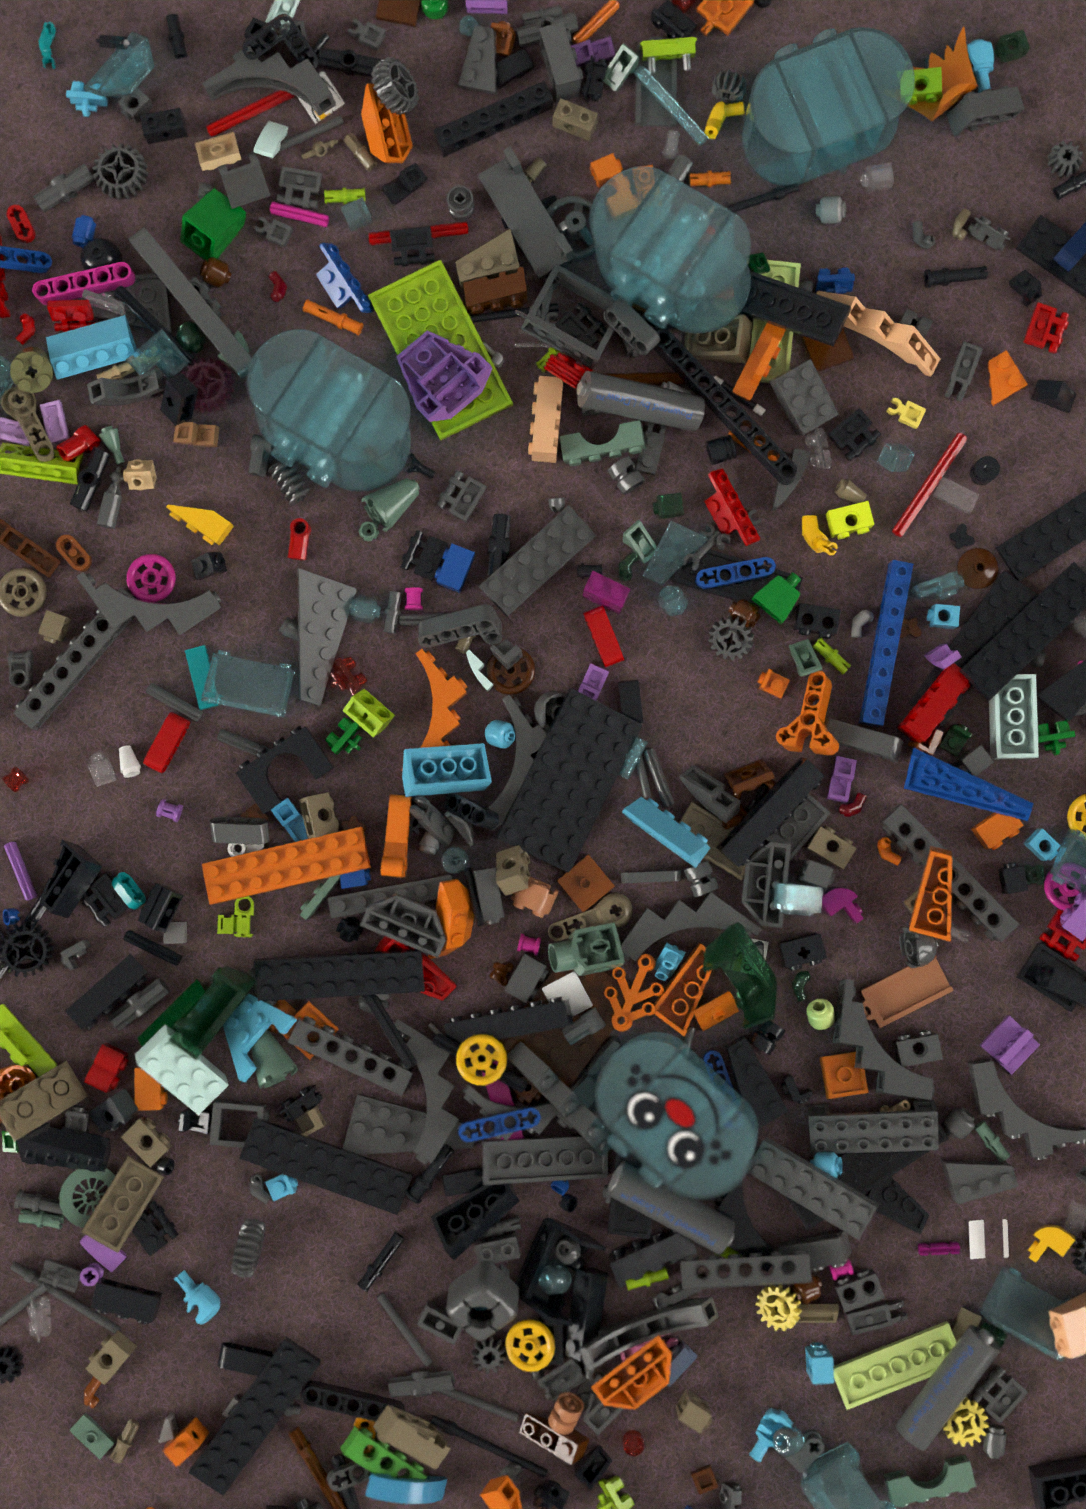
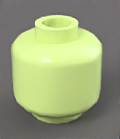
(820, 1014)

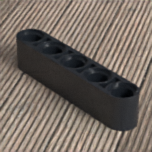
(344, 1395)

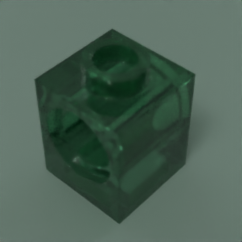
(1018, 41)
(668, 506)

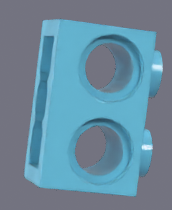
(819, 1363)

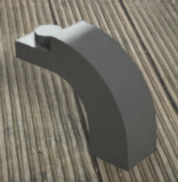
(125, 391)

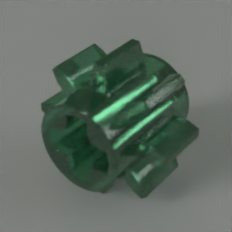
(997, 1333)

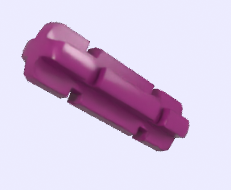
(938, 1248)

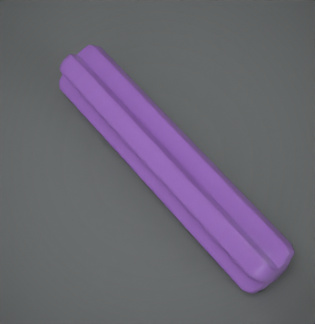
(20, 871)

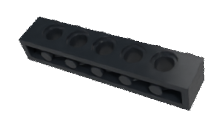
(493, 118)

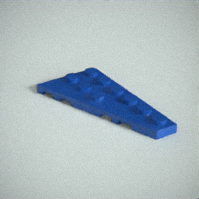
(947, 782)

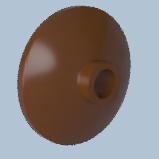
(973, 577)

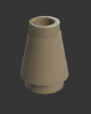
(849, 491)

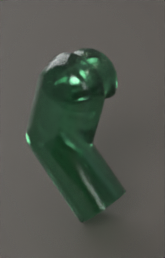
(624, 566)
(799, 983)

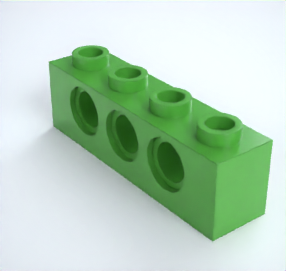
(360, 1438)

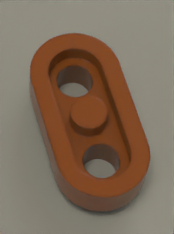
(74, 553)

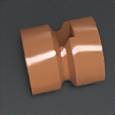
(565, 1413)

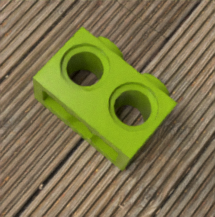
(368, 712)

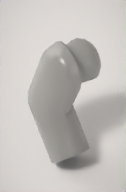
(858, 621)

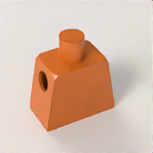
(184, 1443)

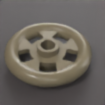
(11, 579)

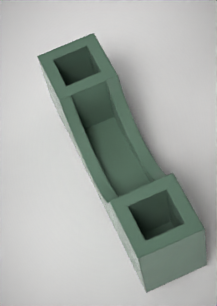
(628, 439)
(954, 1477)

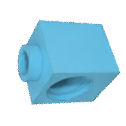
(952, 613)
(1034, 840)

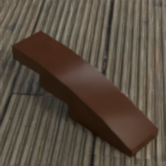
(27, 549)

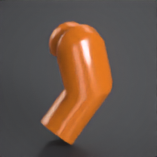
(886, 853)

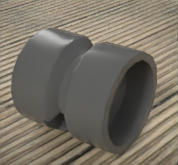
(460, 202)
(921, 324)
(627, 477)
(703, 871)

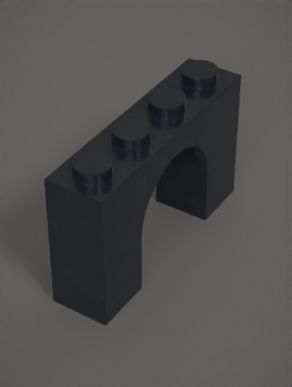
(255, 774)

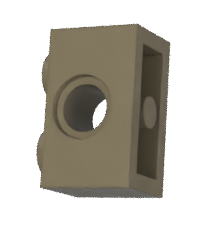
(575, 119)
(313, 825)
(843, 851)
(512, 870)
(135, 1139)
(103, 1366)
(693, 1411)

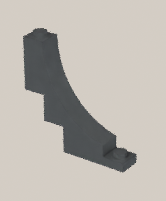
(120, 607)
(710, 913)
(853, 1030)
(438, 1121)

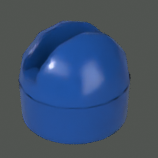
(10, 916)
(560, 1186)

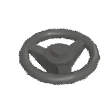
(574, 224)

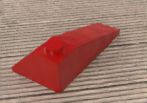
(436, 981)

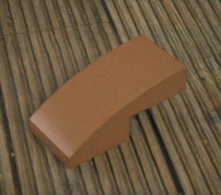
(195, 434)

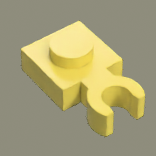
(910, 413)

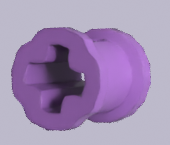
(169, 810)
(96, 1270)

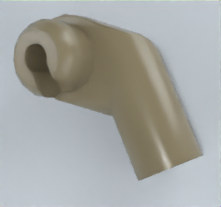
(959, 222)

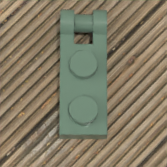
(321, 892)

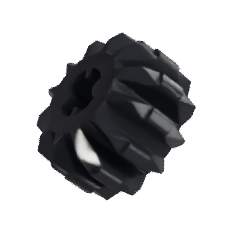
(13, 1361)

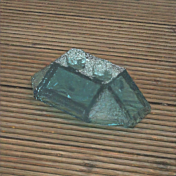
(123, 69)

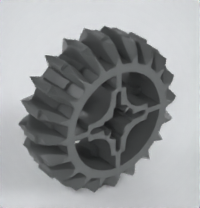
(395, 85)
(135, 174)
(248, 1248)

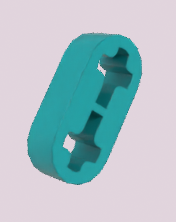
(128, 891)

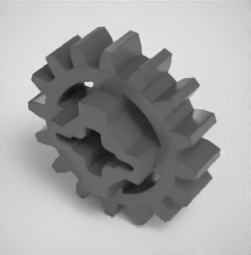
(740, 640)

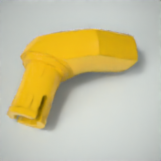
(719, 113)
(815, 538)

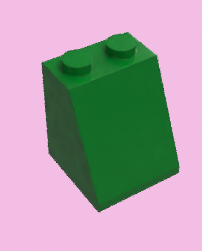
(211, 225)

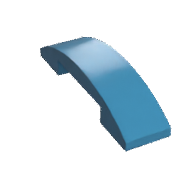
(291, 819)
(405, 1490)

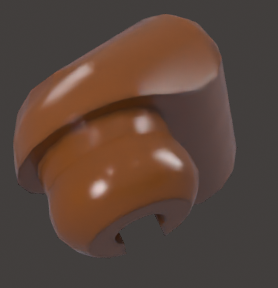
(89, 1392)

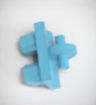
(85, 100)
(668, 961)

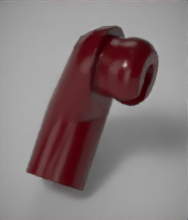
(279, 287)
(853, 808)

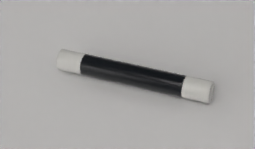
(750, 404)

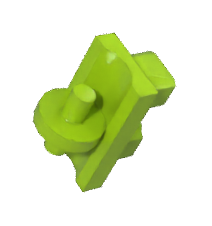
(612, 1500)

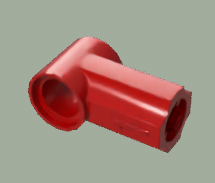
(81, 441)
(299, 542)

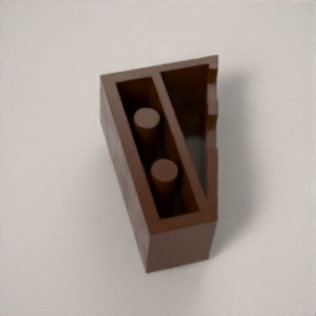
(496, 292)

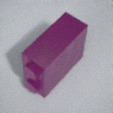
(606, 592)

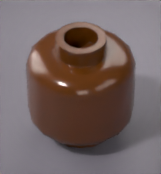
(215, 272)
(745, 611)
(807, 1291)

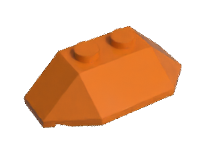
(385, 131)
(454, 915)
(636, 1377)

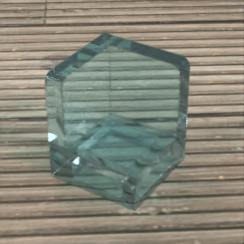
(356, 214)
(896, 457)

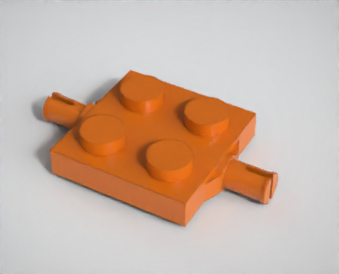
(723, 14)

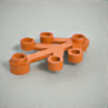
(632, 995)

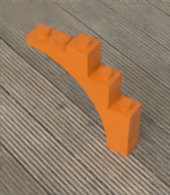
(444, 696)

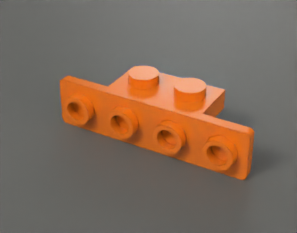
(759, 360)

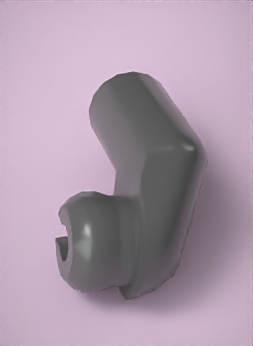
(257, 1190)

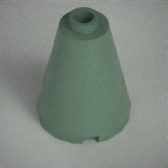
(391, 502)
(271, 1061)

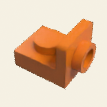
(773, 683)

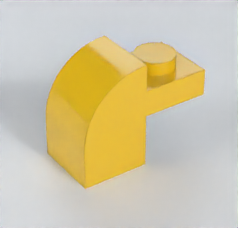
(1052, 1236)

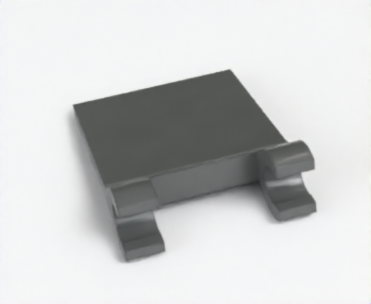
(245, 182)

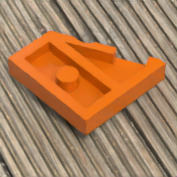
(1004, 377)

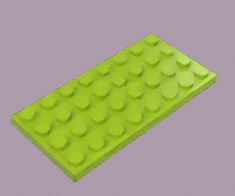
(431, 303)

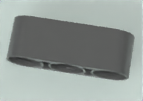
(631, 327)
(239, 830)

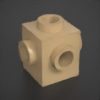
(140, 474)

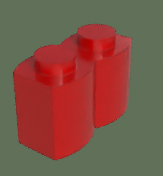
(106, 1068)

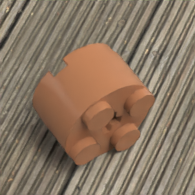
(536, 897)

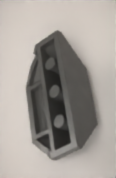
(761, 874)
(406, 923)

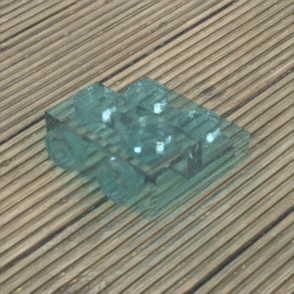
(941, 587)

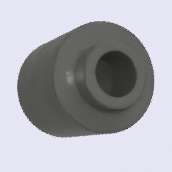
(994, 1441)

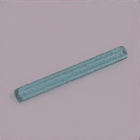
(671, 105)

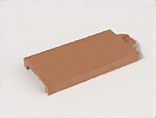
(904, 992)

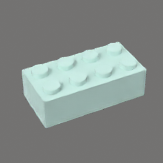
(1014, 720)
(188, 1079)

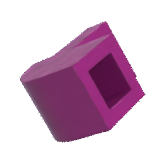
(839, 898)

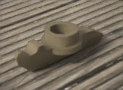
(319, 149)

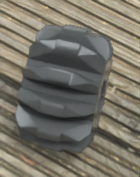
(729, 86)
(1060, 164)
(497, 1358)

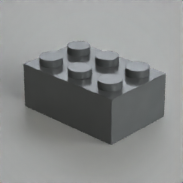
(560, 61)
(803, 397)

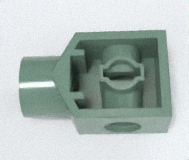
(588, 951)

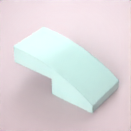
(270, 139)
(476, 665)

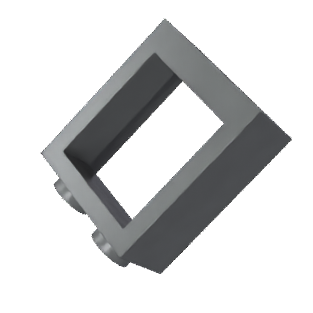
(488, 895)
(218, 1117)

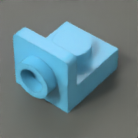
(281, 1186)

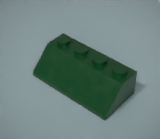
(180, 1007)

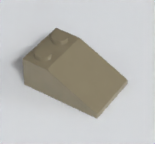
(724, 345)

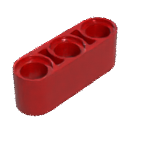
(603, 636)
(166, 741)

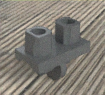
(60, 1275)

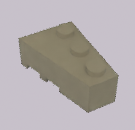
(489, 260)
(412, 1436)

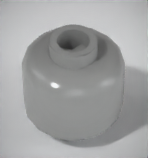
(831, 209)

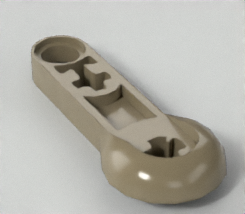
(26, 416)
(598, 915)

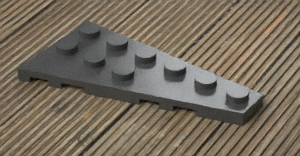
(148, 292)
(321, 622)
(391, 1128)

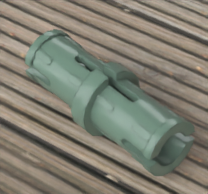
(992, 1141)
(41, 1219)

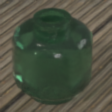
(191, 337)

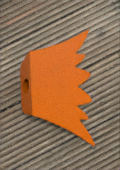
(956, 79)

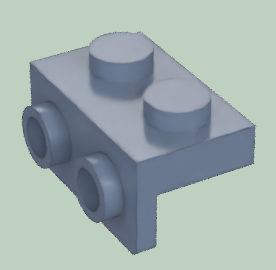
(681, 1359)

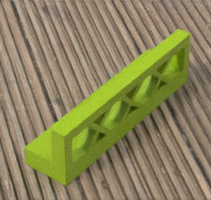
(29, 466)

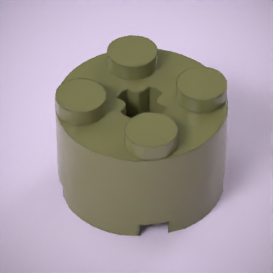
(26, 379)

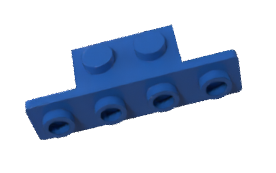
(340, 282)

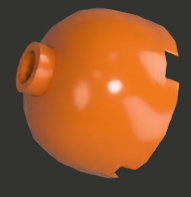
(13, 1078)

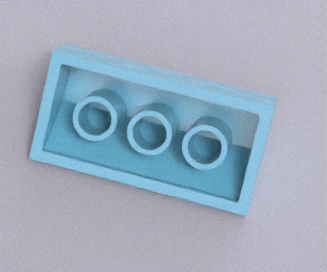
(90, 347)
(445, 770)
(667, 831)

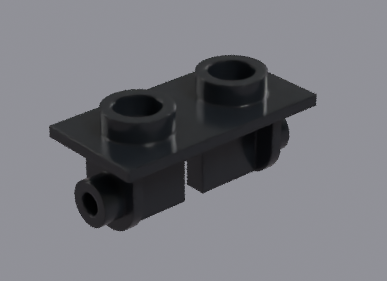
(594, 71)
(293, 1106)

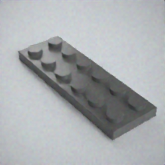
(537, 561)
(541, 1160)
(812, 1188)

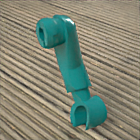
(45, 40)

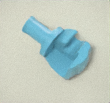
(982, 59)
(199, 1295)
(770, 1423)

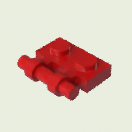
(70, 311)
(1040, 325)
(1058, 930)

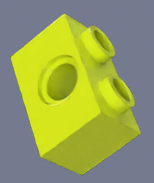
(859, 512)

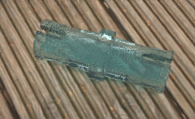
(633, 757)

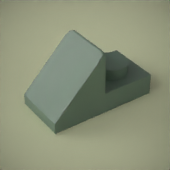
(620, 67)
(640, 541)
(805, 658)

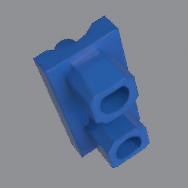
(837, 283)

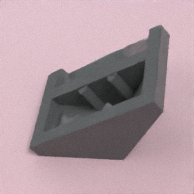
(464, 827)

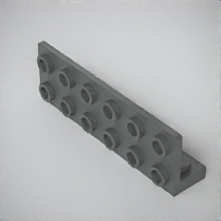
(525, 215)
(874, 1130)

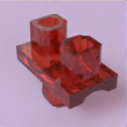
(343, 677)

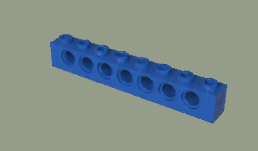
(886, 643)

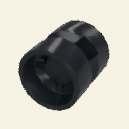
(764, 1043)

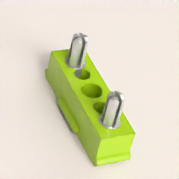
(668, 49)

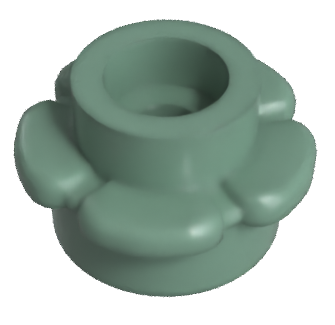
(368, 526)

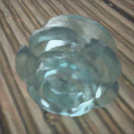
(465, 21)

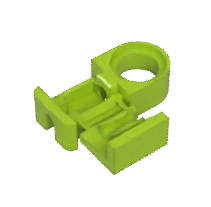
(237, 924)

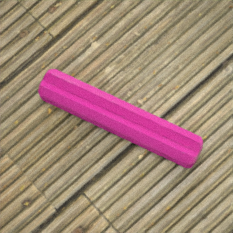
(299, 214)

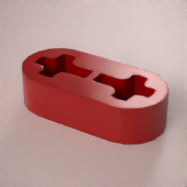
(25, 221)

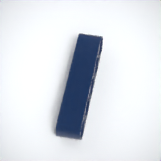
(1072, 250)

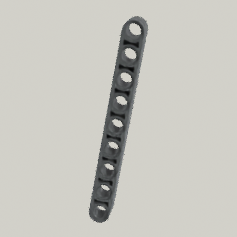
(191, 301)

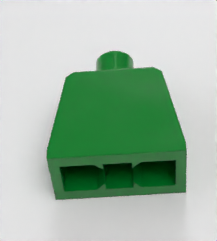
(778, 597)

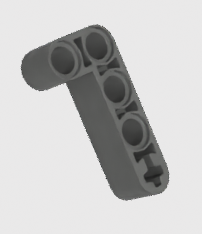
(460, 625)
(865, 740)

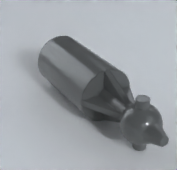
(111, 502)

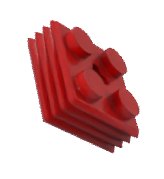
(566, 369)

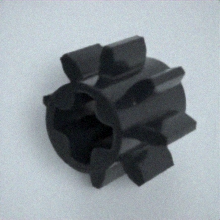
(349, 929)

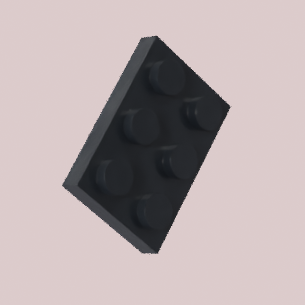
(1044, 956)

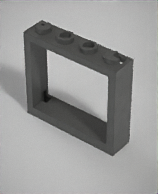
(557, 338)

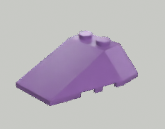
(442, 375)

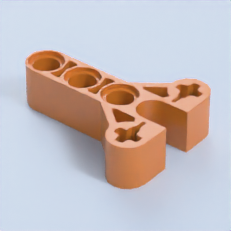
(799, 727)
(396, 844)

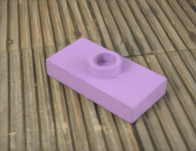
(54, 421)
(11, 431)

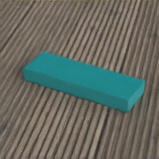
(199, 666)

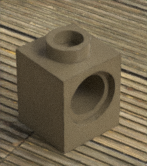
(54, 627)

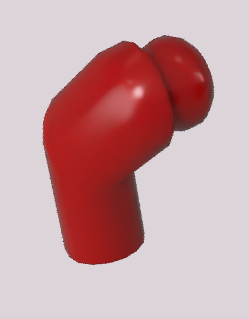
(28, 325)

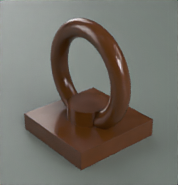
(749, 778)

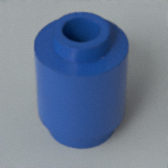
(83, 230)

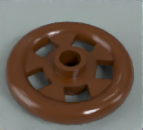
(508, 687)

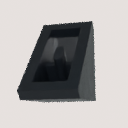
(1054, 394)
(592, 1467)

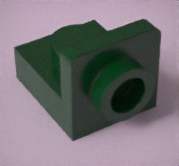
(758, 263)
(955, 739)

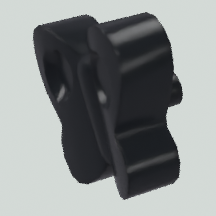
(961, 538)

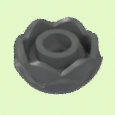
(573, 1253)
(513, 1471)

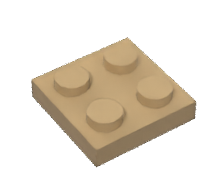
(218, 151)

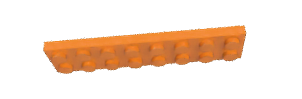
(286, 865)

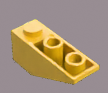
(208, 522)

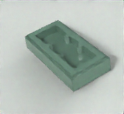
(92, 1436)

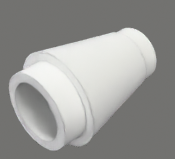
(128, 762)

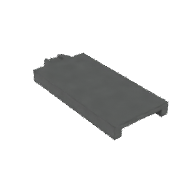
(647, 108)

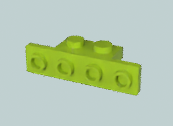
(22, 1045)

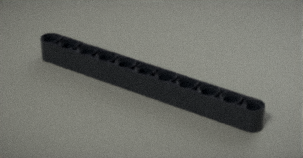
(727, 404)

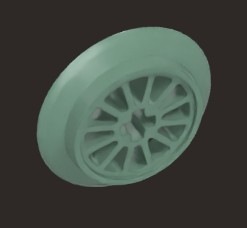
(67, 1190)

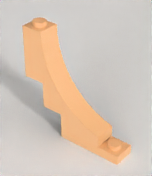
(897, 337)

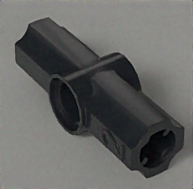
(336, 60)
(94, 467)
(499, 542)

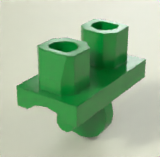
(1062, 731)
(339, 743)

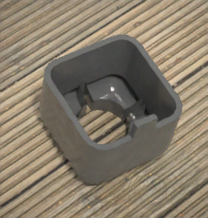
(485, 1287)

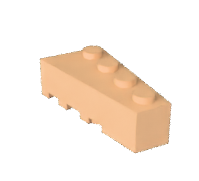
(547, 419)

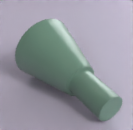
(111, 439)

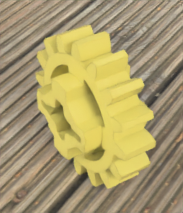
(778, 1307)
(970, 1431)

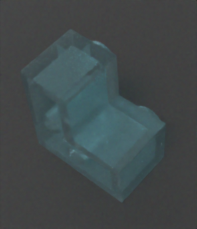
(160, 351)
(798, 899)

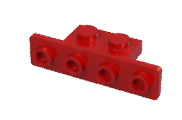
(728, 509)

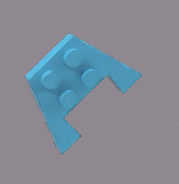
(247, 1026)

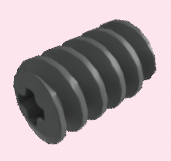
(289, 483)

